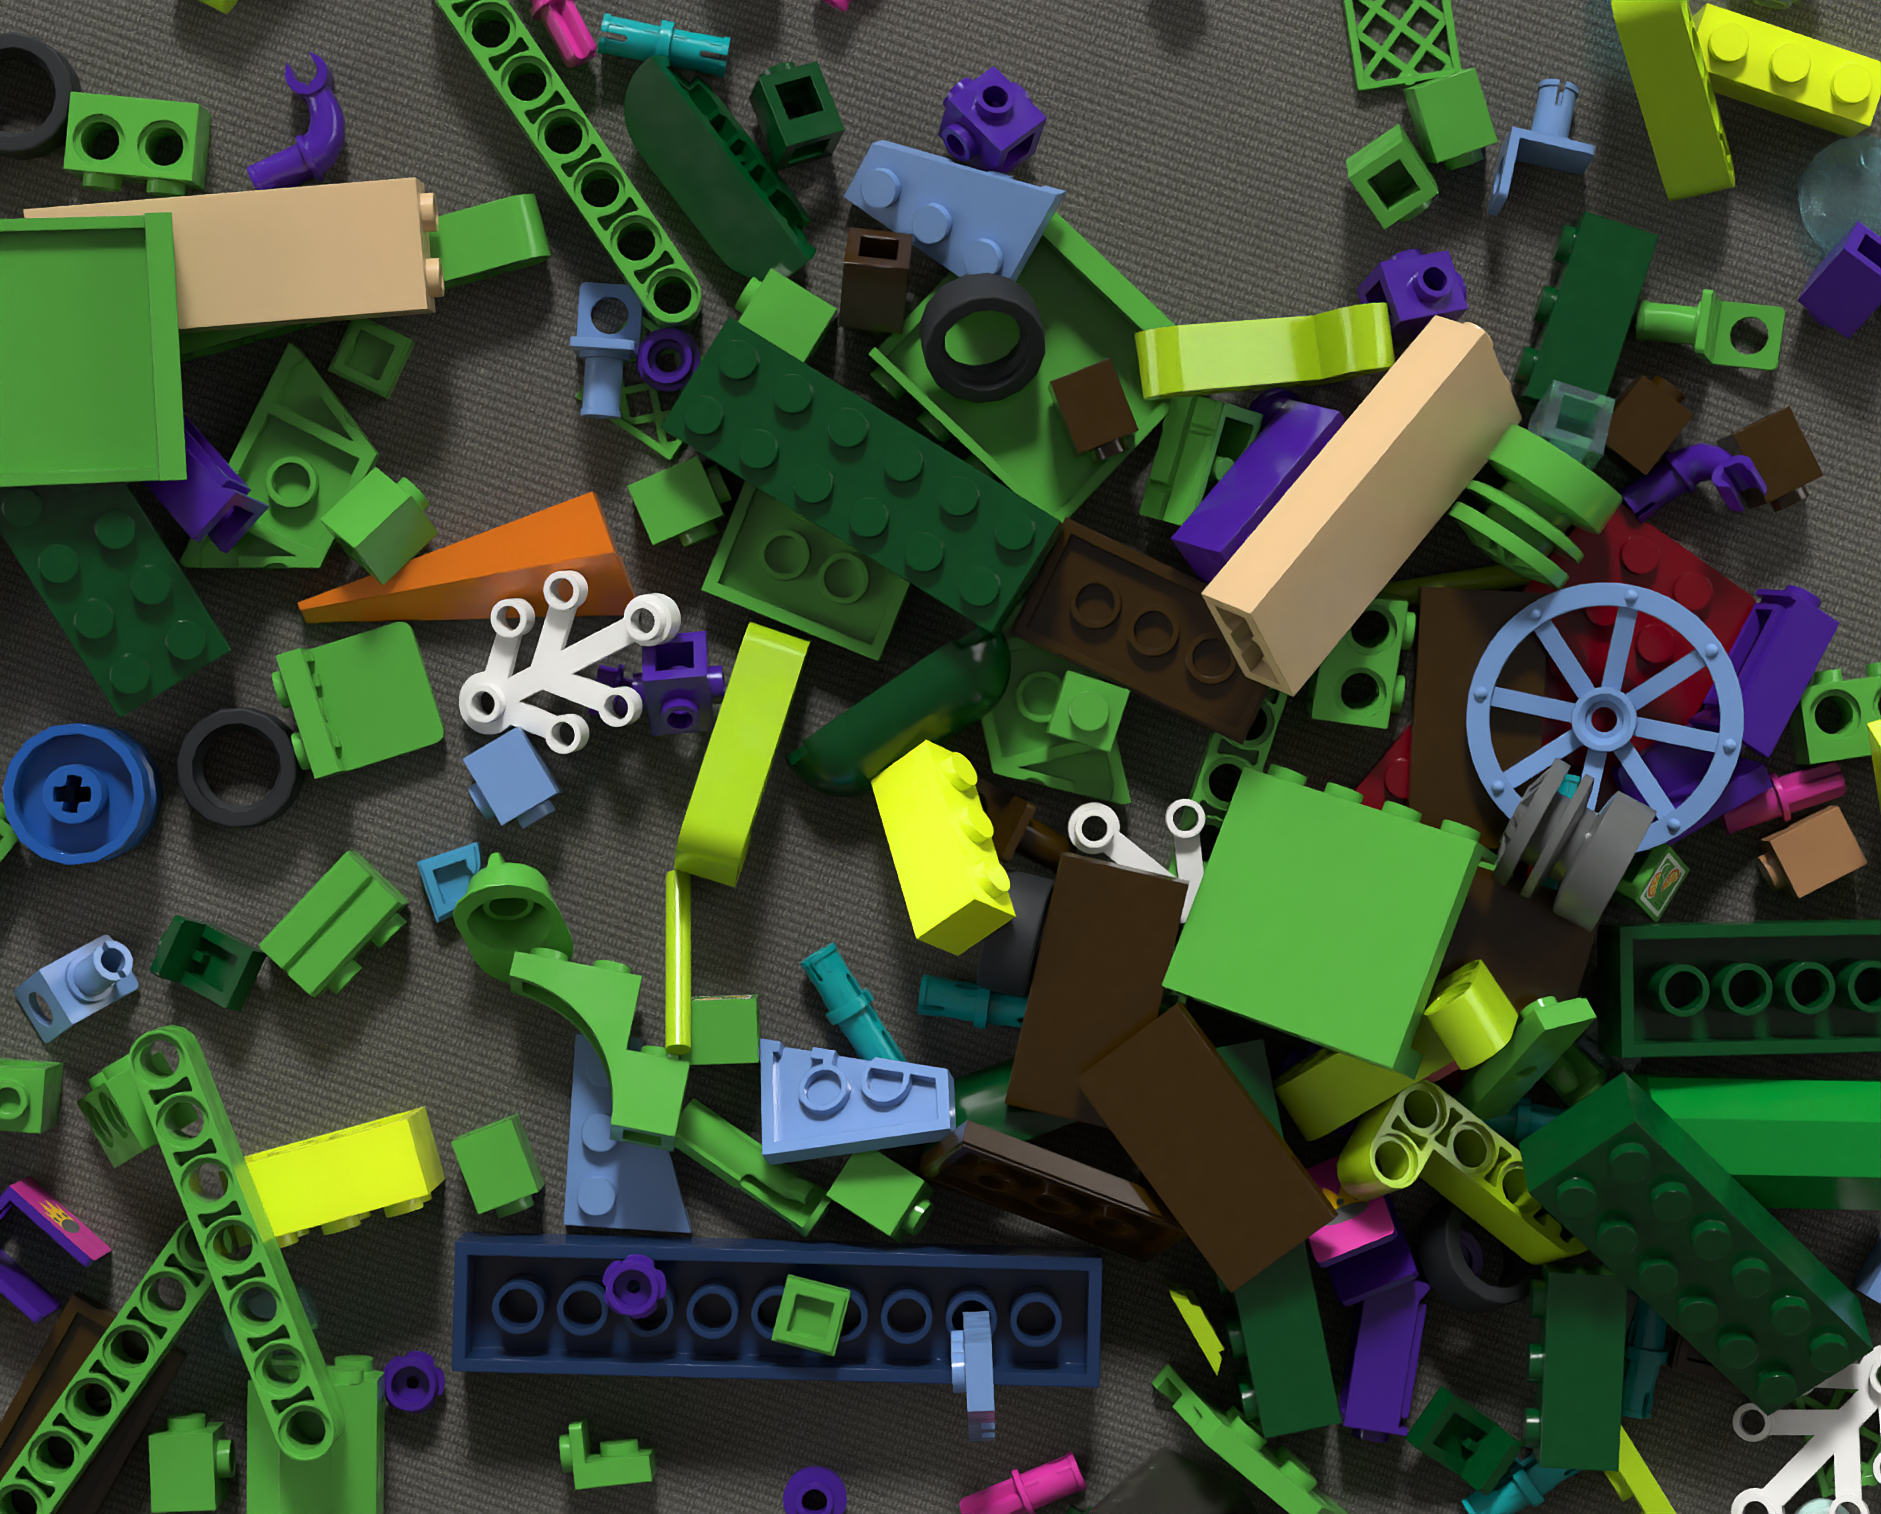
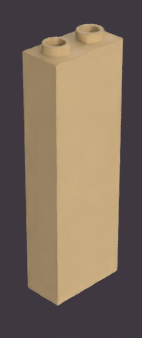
(295, 252)
(1363, 505)

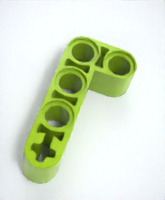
(1675, 96)
(1265, 352)
(740, 755)
(1462, 1023)
(1470, 1183)

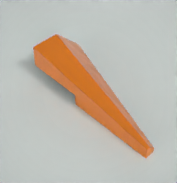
(490, 567)

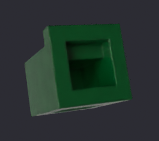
(807, 96)

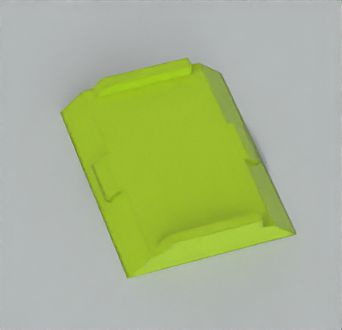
(1197, 1322)

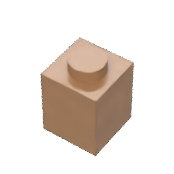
(1809, 852)

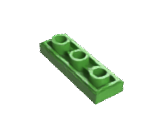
(1535, 1046)

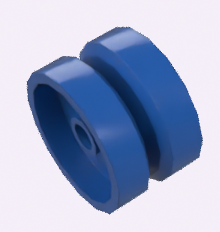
(45, 802)

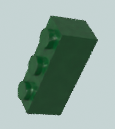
(1587, 307)
(1576, 1367)

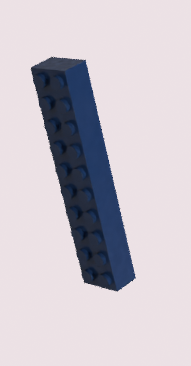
(543, 1310)

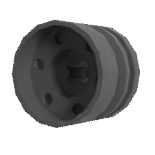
(1572, 844)

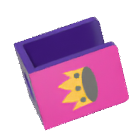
(59, 1224)
(1362, 1244)

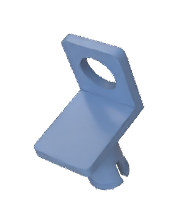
(1545, 143)
(605, 352)
(78, 986)

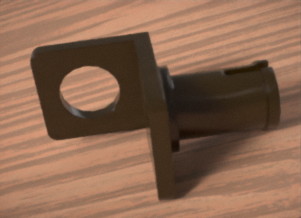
(1017, 830)

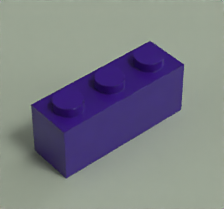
(1254, 485)

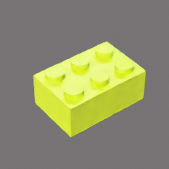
(345, 1176)

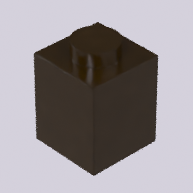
(875, 281)
(1094, 411)
(1644, 424)
(1780, 457)

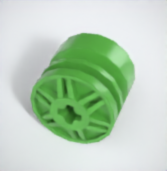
(1535, 507)

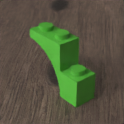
(603, 1006)

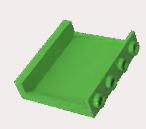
(89, 351)
(1020, 440)
(1325, 916)

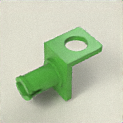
(1710, 329)

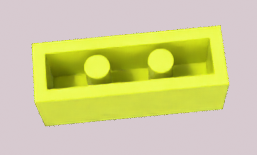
(1788, 72)
(943, 848)

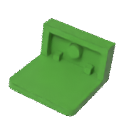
(358, 700)

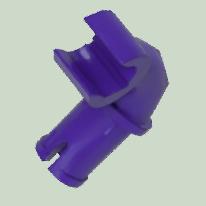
(318, 147)
(1684, 470)

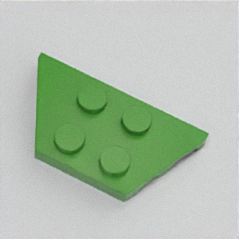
(298, 460)
(1019, 724)
(1242, 1445)

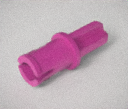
(566, 30)
(1787, 796)
(1029, 1489)

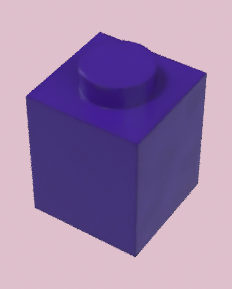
(1846, 282)

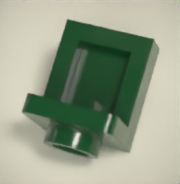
(208, 961)
(1464, 1441)

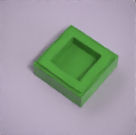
(371, 356)
(811, 1315)

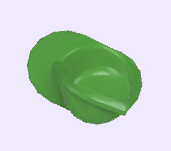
(507, 912)

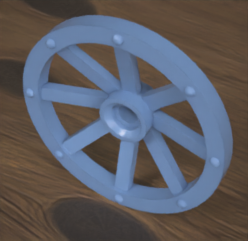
(1629, 601)

